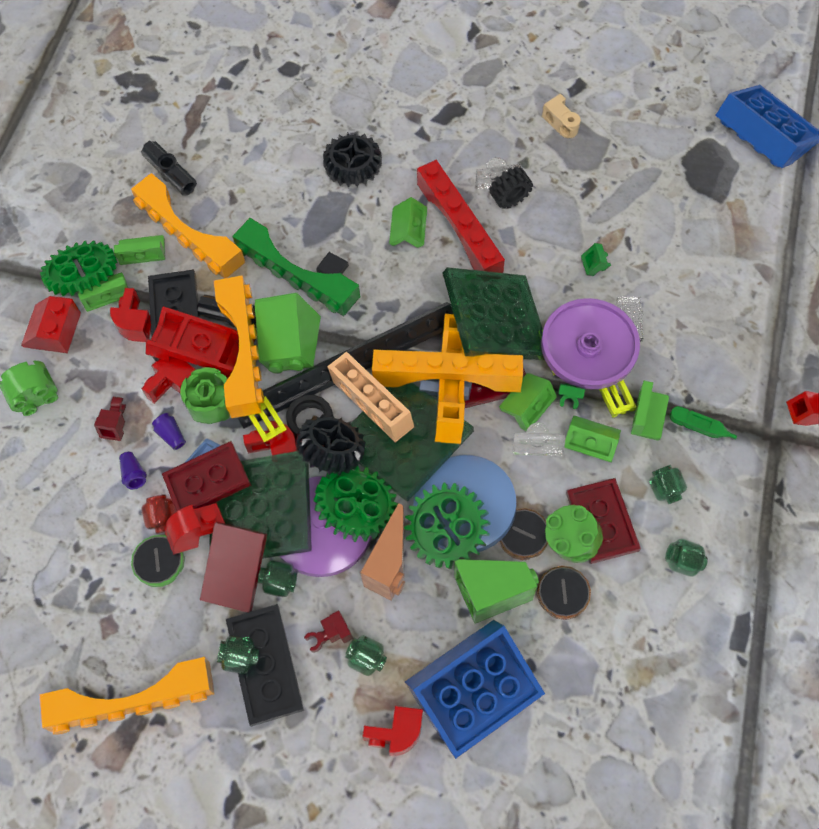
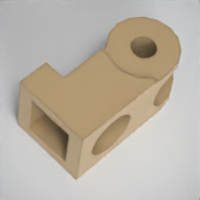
(560, 117)

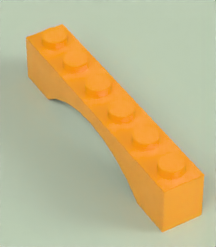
(217, 251)
(493, 371)
(241, 388)
(451, 392)
(184, 682)

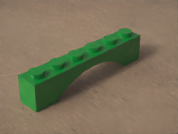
(332, 290)

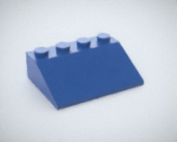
(768, 125)
(475, 687)

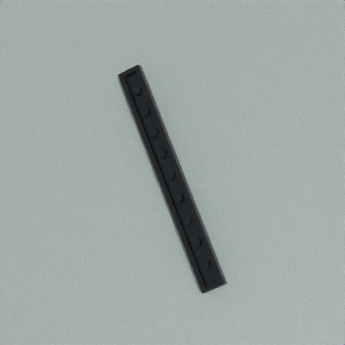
(318, 377)

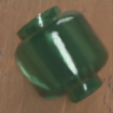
(668, 484)
(686, 557)
(278, 578)
(237, 654)
(365, 655)

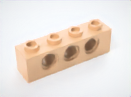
(371, 397)

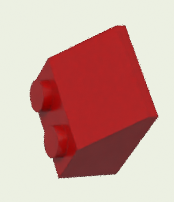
(52, 325)

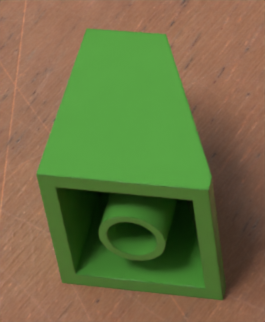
(286, 332)
(494, 586)

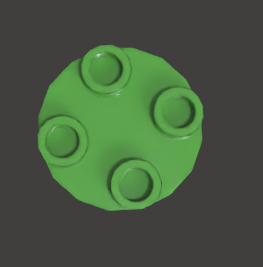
(28, 387)
(205, 395)
(573, 533)

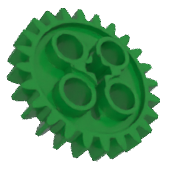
(63, 276)
(362, 496)
(466, 512)

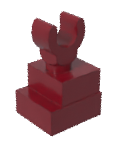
(111, 422)
(334, 629)

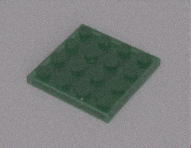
(494, 313)
(415, 455)
(273, 503)

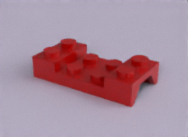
(194, 341)

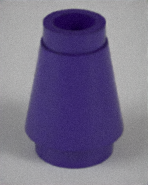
(168, 429)
(132, 473)

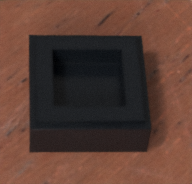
(332, 264)

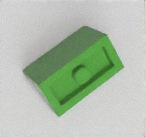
(408, 223)
(140, 250)
(107, 293)
(531, 402)
(649, 413)
(592, 438)

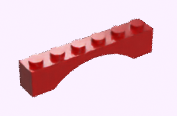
(475, 240)

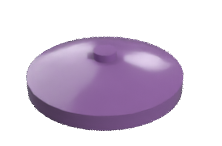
(590, 343)
(329, 552)

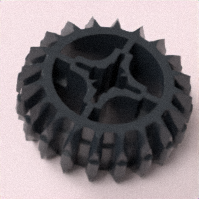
(352, 159)
(330, 444)

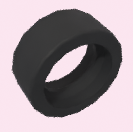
(302, 403)

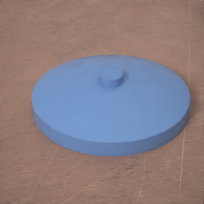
(491, 487)

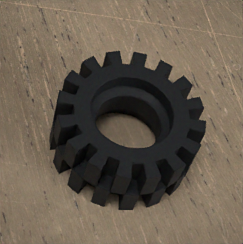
(511, 187)

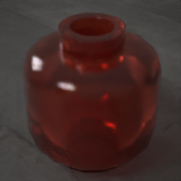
(157, 512)

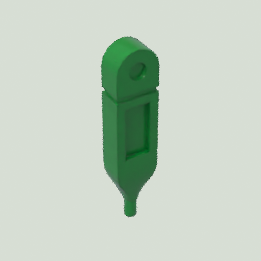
(699, 423)

